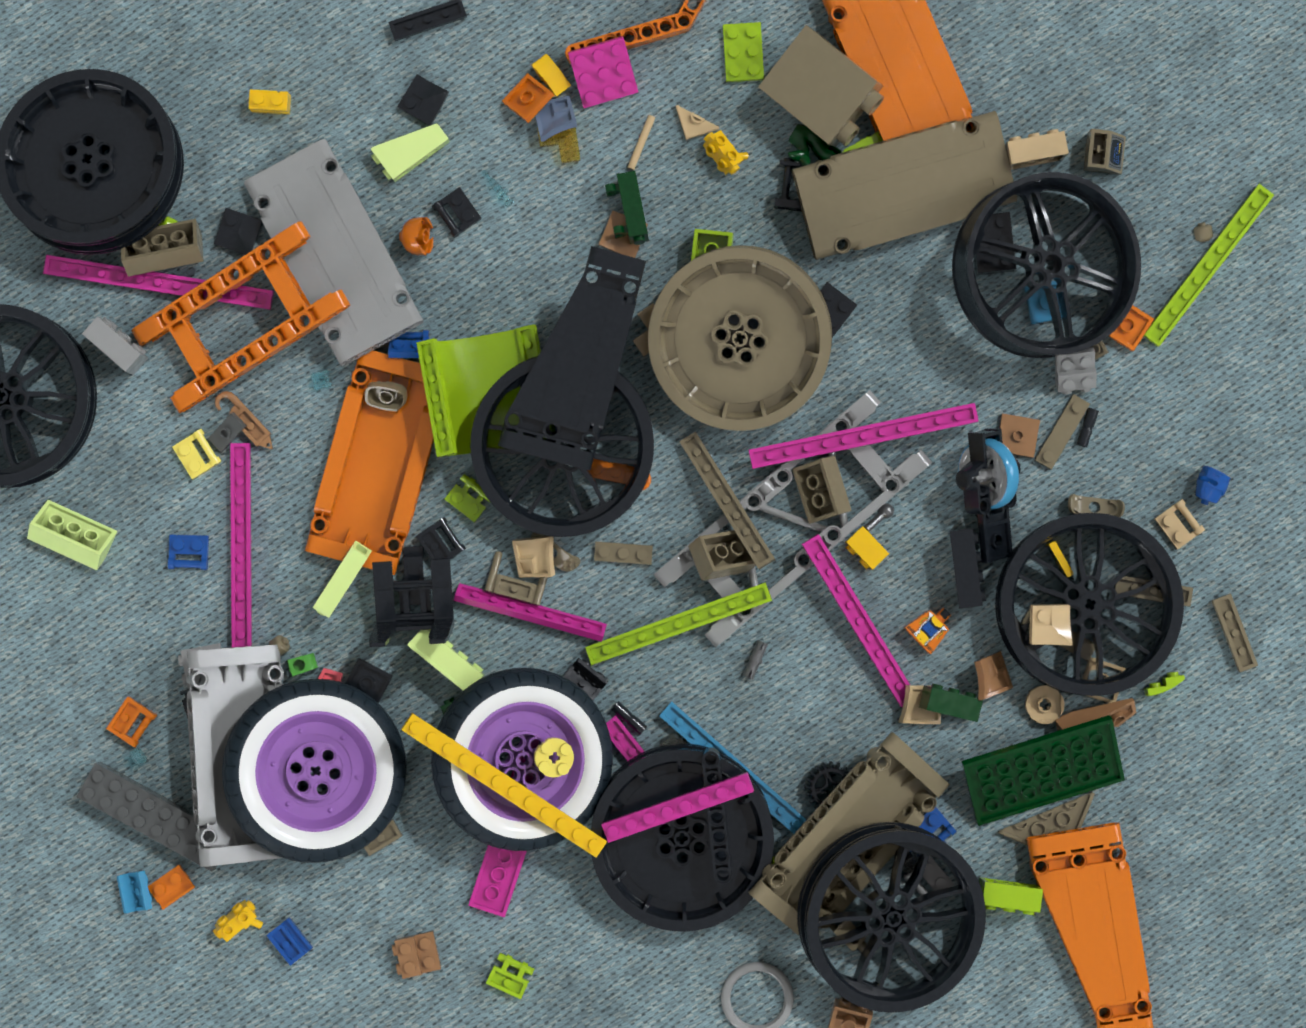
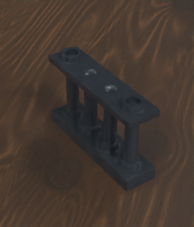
(784, 201)

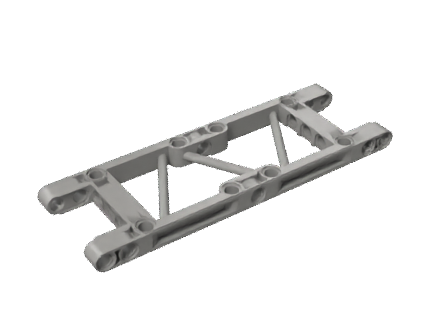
(772, 486)

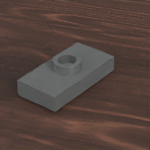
(227, 432)

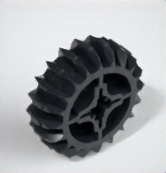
(825, 771)

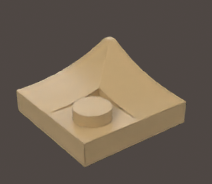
(534, 556)
(1050, 625)
(912, 713)

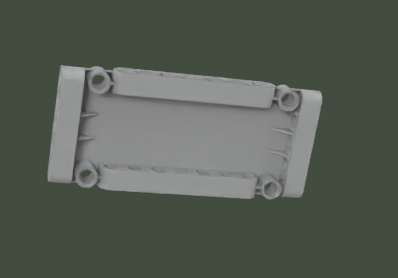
(341, 250)
(228, 686)

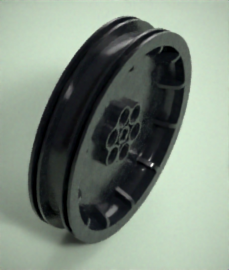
(115, 205)
(654, 882)

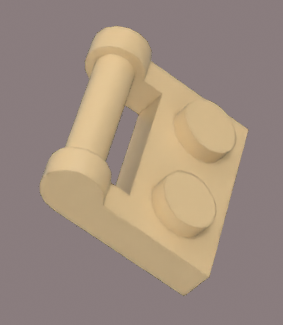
(1173, 526)

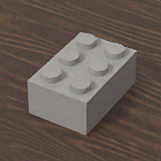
(116, 344)

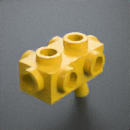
(723, 152)
(240, 917)

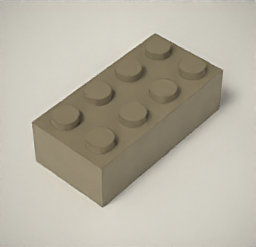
(164, 248)

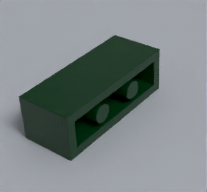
(951, 702)

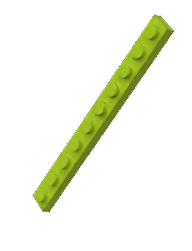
(1208, 265)
(678, 623)

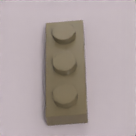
(623, 553)

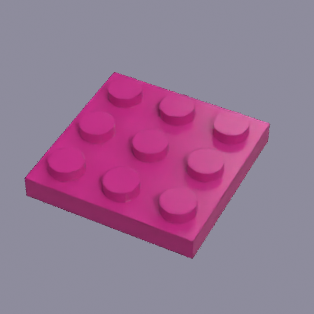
(603, 72)

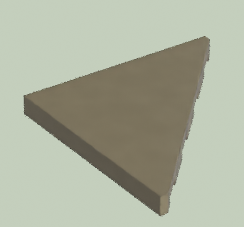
(1060, 818)

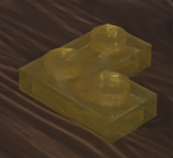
(567, 144)

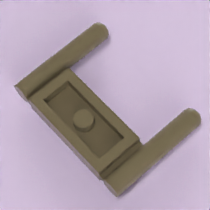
(513, 587)

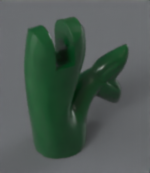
(804, 137)

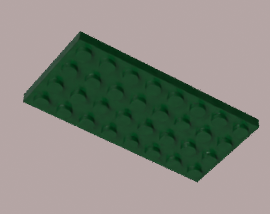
(1043, 770)

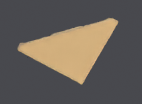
(693, 124)

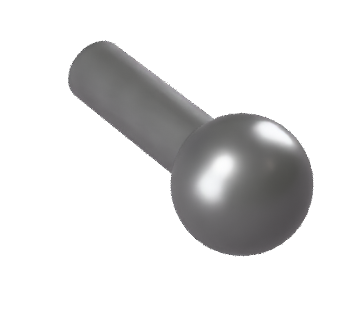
(885, 511)

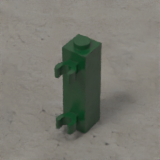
(632, 208)

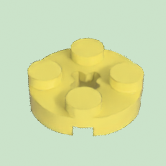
(546, 749)

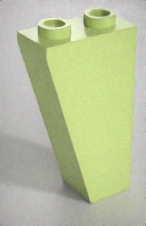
(408, 151)
(342, 579)

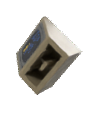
(1104, 152)

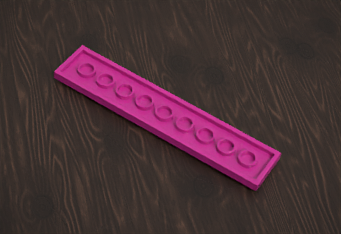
(498, 873)

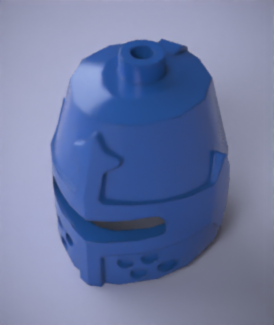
(1213, 490)

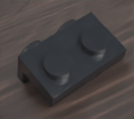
(586, 678)

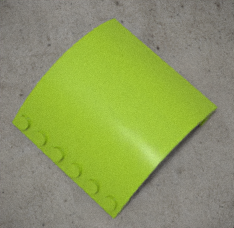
(459, 377)

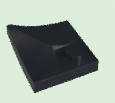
(423, 100)
(238, 231)

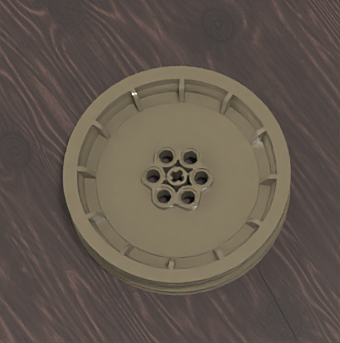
(691, 357)

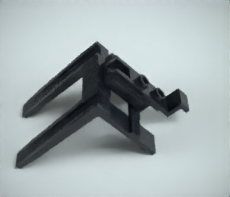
(413, 590)

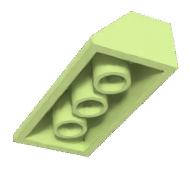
(71, 534)
(446, 660)

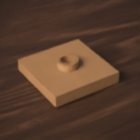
(1019, 434)

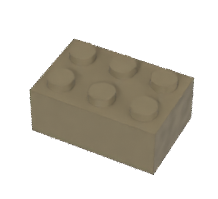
(821, 489)
(720, 555)

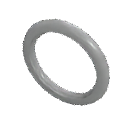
(760, 967)

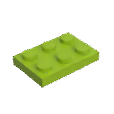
(743, 52)

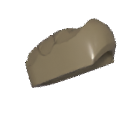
(386, 395)

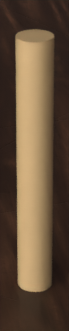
(641, 142)

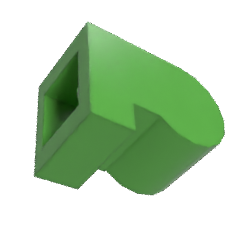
(302, 664)

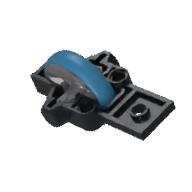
(989, 488)

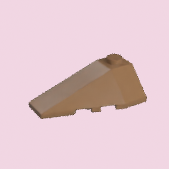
(1119, 711)

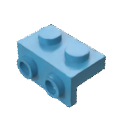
(134, 891)

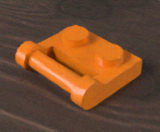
(126, 718)

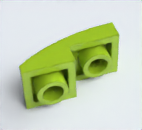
(1168, 682)

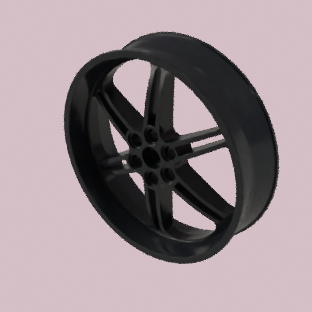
(1108, 214)

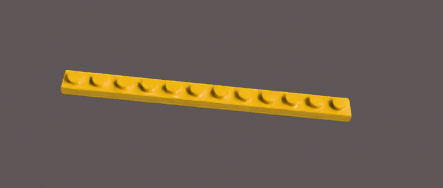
(503, 785)

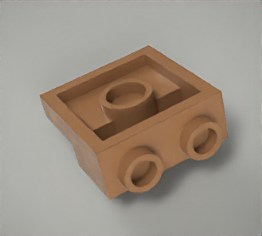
(416, 954)
(848, 1015)

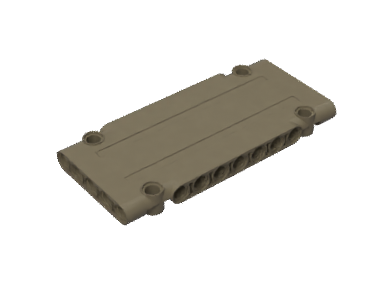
(902, 184)
(884, 788)

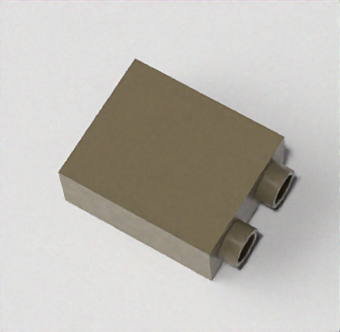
(822, 87)

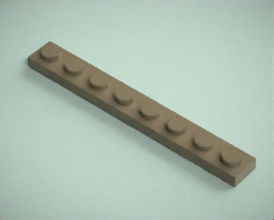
(727, 500)

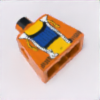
(929, 629)

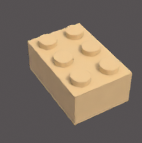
(1036, 149)

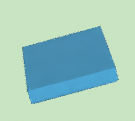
(1039, 307)

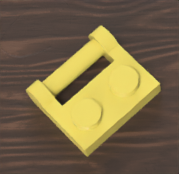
(191, 457)

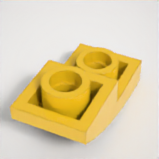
(551, 75)

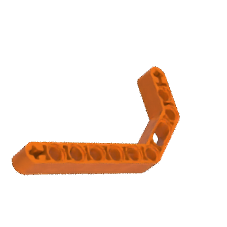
(654, 26)

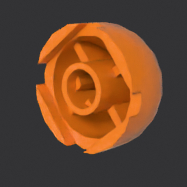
(416, 236)

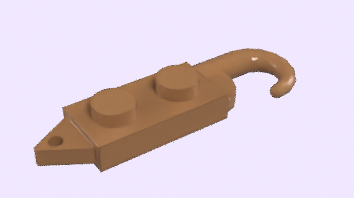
(255, 429)

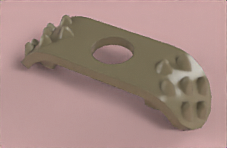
(1080, 504)
(564, 560)

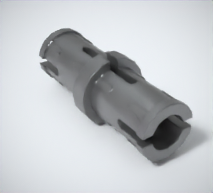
(755, 659)

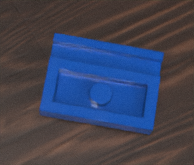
(289, 941)

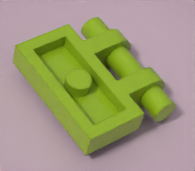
(465, 502)
(508, 981)

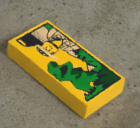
(1059, 559)

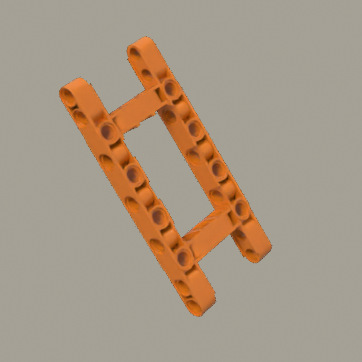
(258, 350)

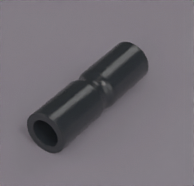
(1086, 430)
(626, 715)

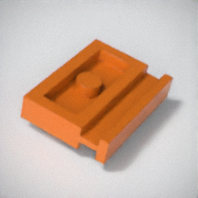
(171, 886)

